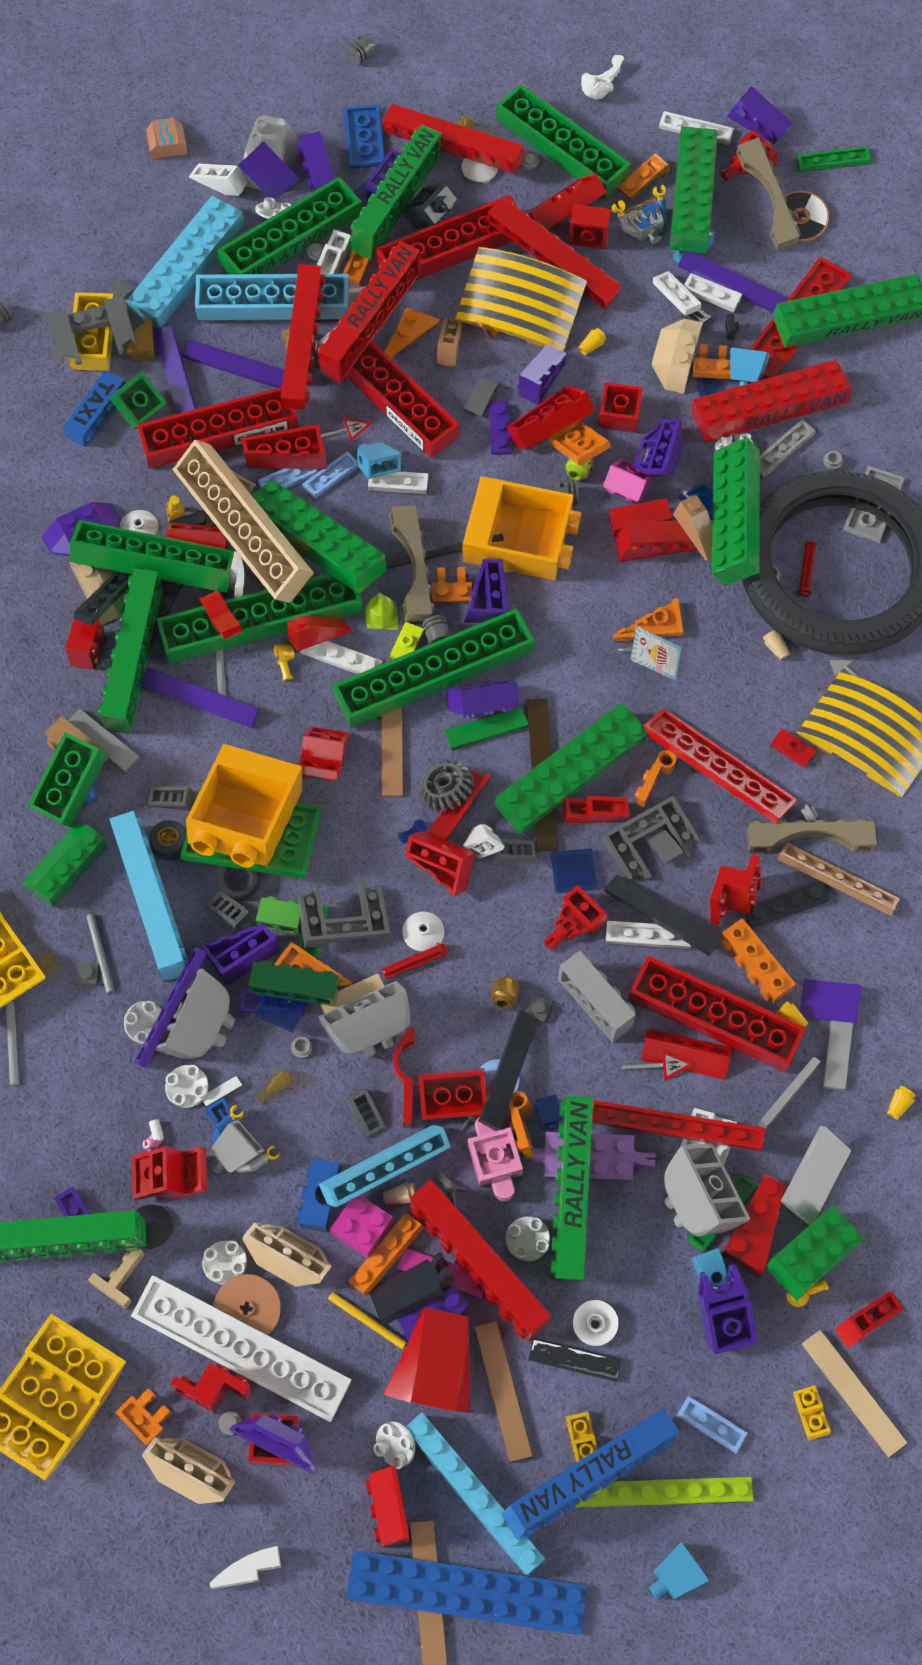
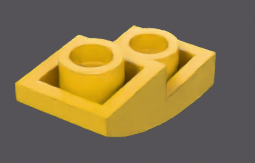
(811, 1413)
(581, 1434)

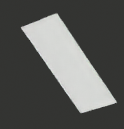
(222, 1090)

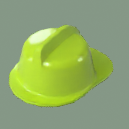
(381, 613)

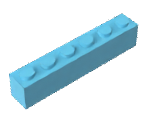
(384, 1165)

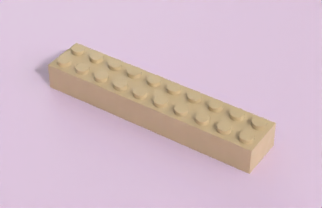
(243, 521)

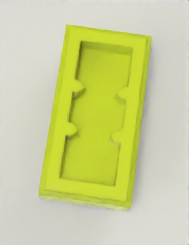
(407, 640)

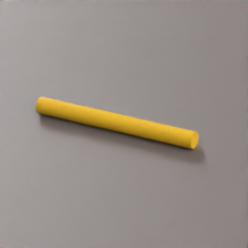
(367, 1320)

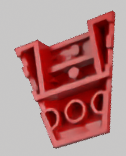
(435, 1363)

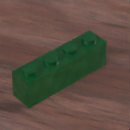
(294, 983)

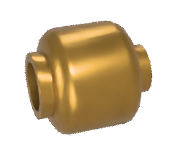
(505, 992)

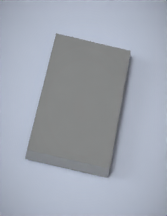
(864, 523)
(816, 1175)

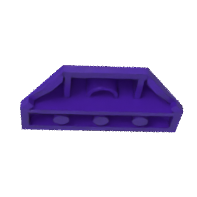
(660, 449)
(60, 532)
(277, 1439)

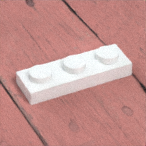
(713, 292)
(677, 293)
(400, 482)

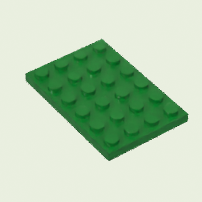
(291, 854)

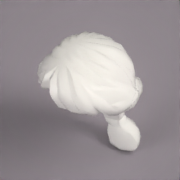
(599, 86)

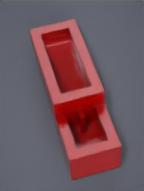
(594, 809)

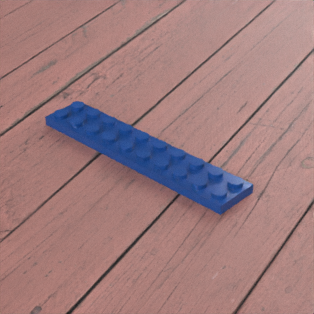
(466, 1592)

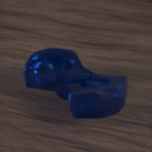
(419, 825)

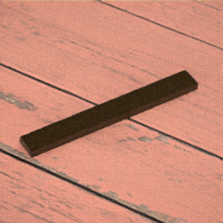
(539, 751)

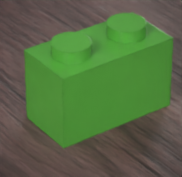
(279, 915)

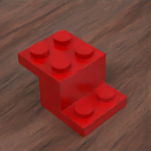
(323, 753)
(735, 889)
(169, 1173)
(212, 1386)

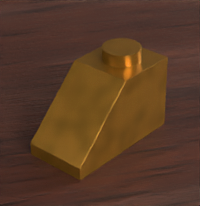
(144, 347)

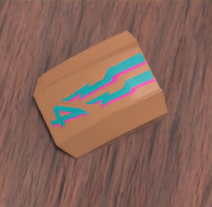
(166, 138)

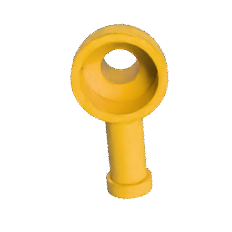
(174, 509)
(285, 654)
(820, 1286)

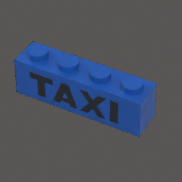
(93, 410)

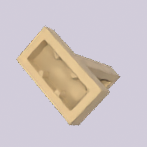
(118, 1277)

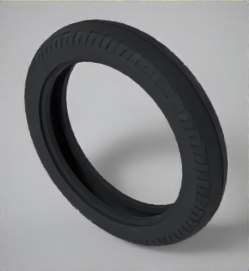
(814, 630)

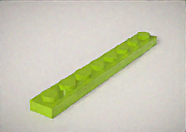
(672, 1492)

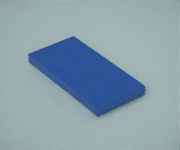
(364, 136)

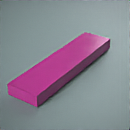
(411, 1258)

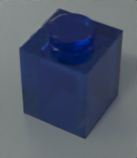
(548, 1112)

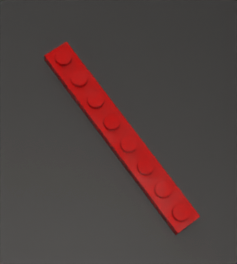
(678, 1125)

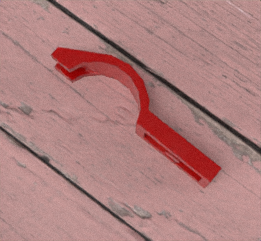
(220, 615)
(406, 1041)

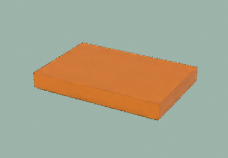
(579, 442)

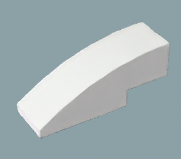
(334, 252)
(247, 1568)

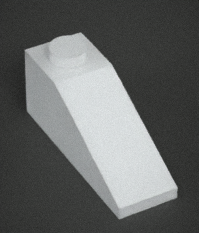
(222, 178)
(483, 841)

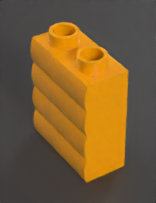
(532, 527)
(244, 806)

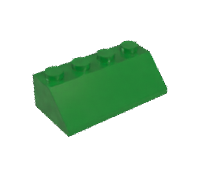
(65, 863)

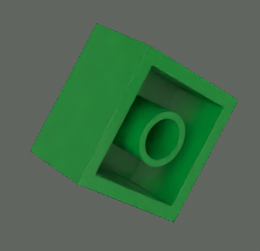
(137, 400)

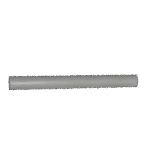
(220, 672)
(100, 953)
(12, 1043)

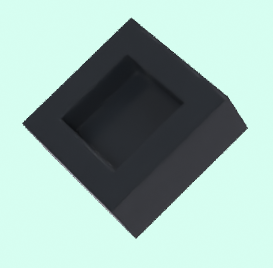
(731, 326)

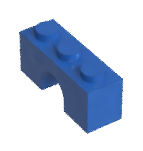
(313, 1214)

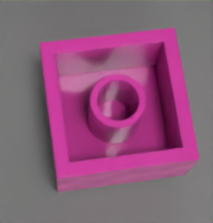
(361, 1225)

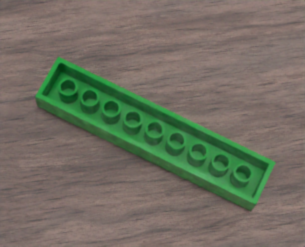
(259, 615)
(433, 668)

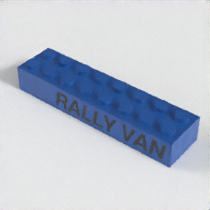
(590, 1473)

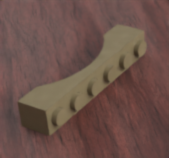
(754, 160)
(405, 527)
(855, 836)

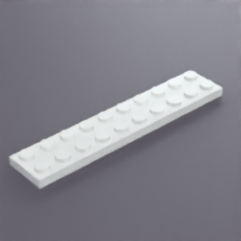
(241, 1348)

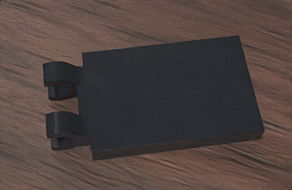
(411, 1289)

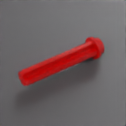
(807, 567)
(415, 961)

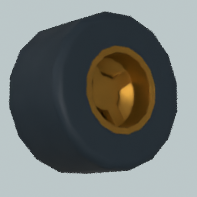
(161, 837)

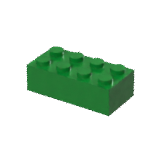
(67, 779)
(814, 1252)

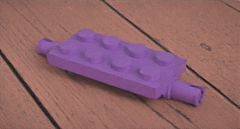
(610, 1156)

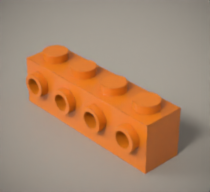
(757, 961)

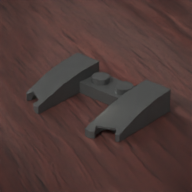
(111, 313)
(666, 814)
(318, 931)

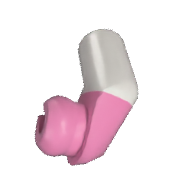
(155, 1138)

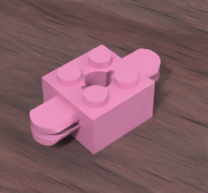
(495, 1160)

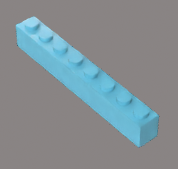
(473, 1493)

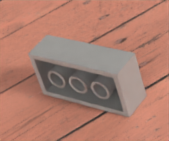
(596, 996)

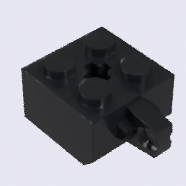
(429, 205)

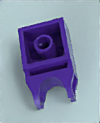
(726, 1313)

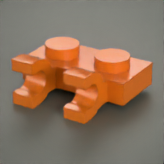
(712, 368)
(451, 592)
(140, 1420)

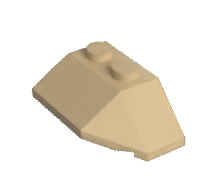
(676, 353)
(90, 580)
(286, 1254)
(189, 1469)

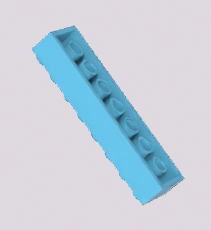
(188, 256)
(263, 296)
(150, 895)

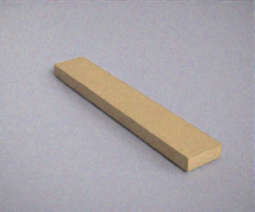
(854, 1393)

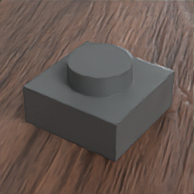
(86, 974)
(539, 1008)

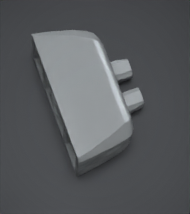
(276, 134)
(198, 1019)
(369, 1020)
(702, 1192)

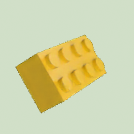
(95, 344)

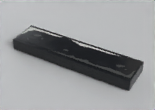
(575, 1359)

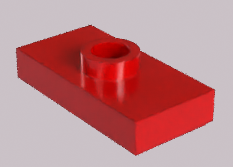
(793, 748)

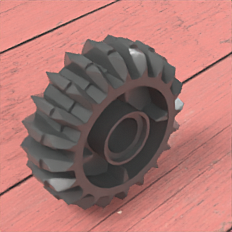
(446, 785)

